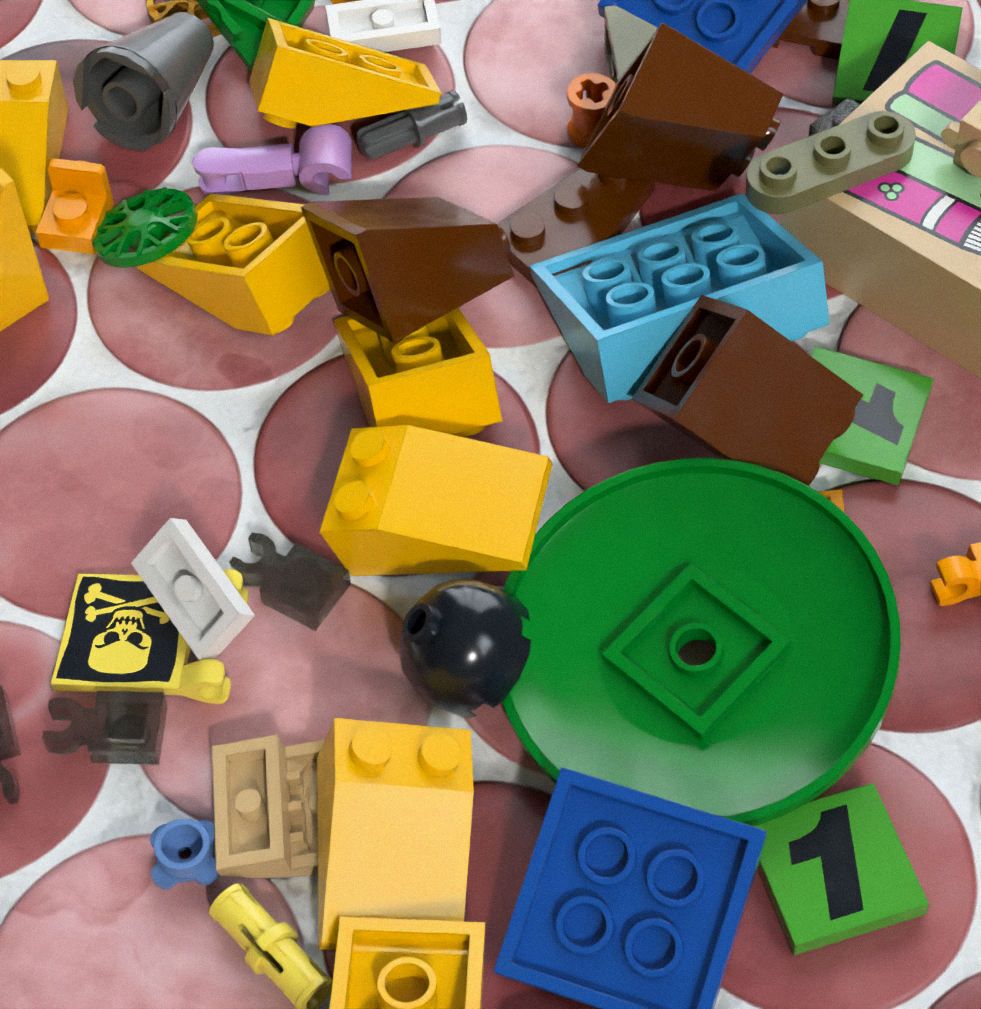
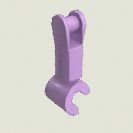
(233, 170)

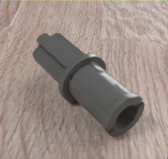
(411, 127)

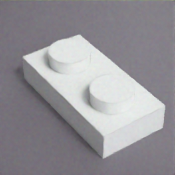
(385, 23)
(192, 589)

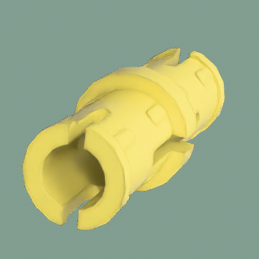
(271, 948)

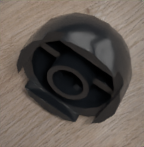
(464, 645)

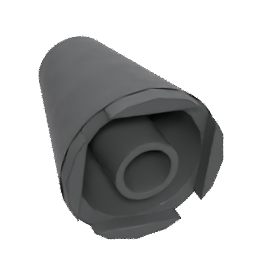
(144, 80)

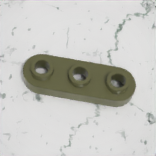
(830, 162)

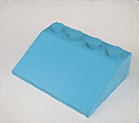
(647, 280)

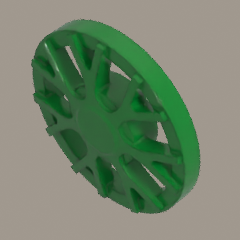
(145, 227)

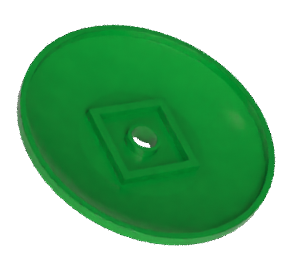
(723, 559)

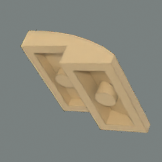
(266, 808)

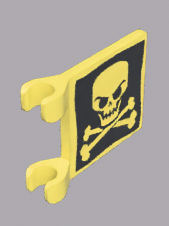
(127, 643)

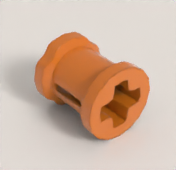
(588, 110)

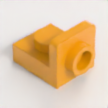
(75, 205)

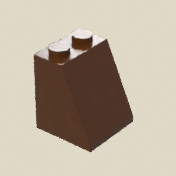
(682, 117)
(405, 259)
(748, 392)

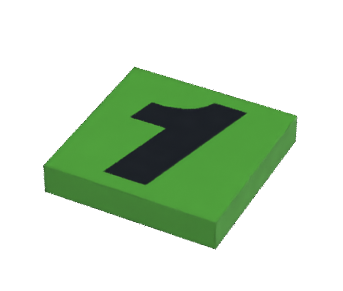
(884, 36)
(884, 418)
(838, 870)

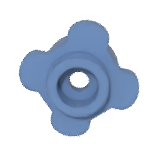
(178, 836)

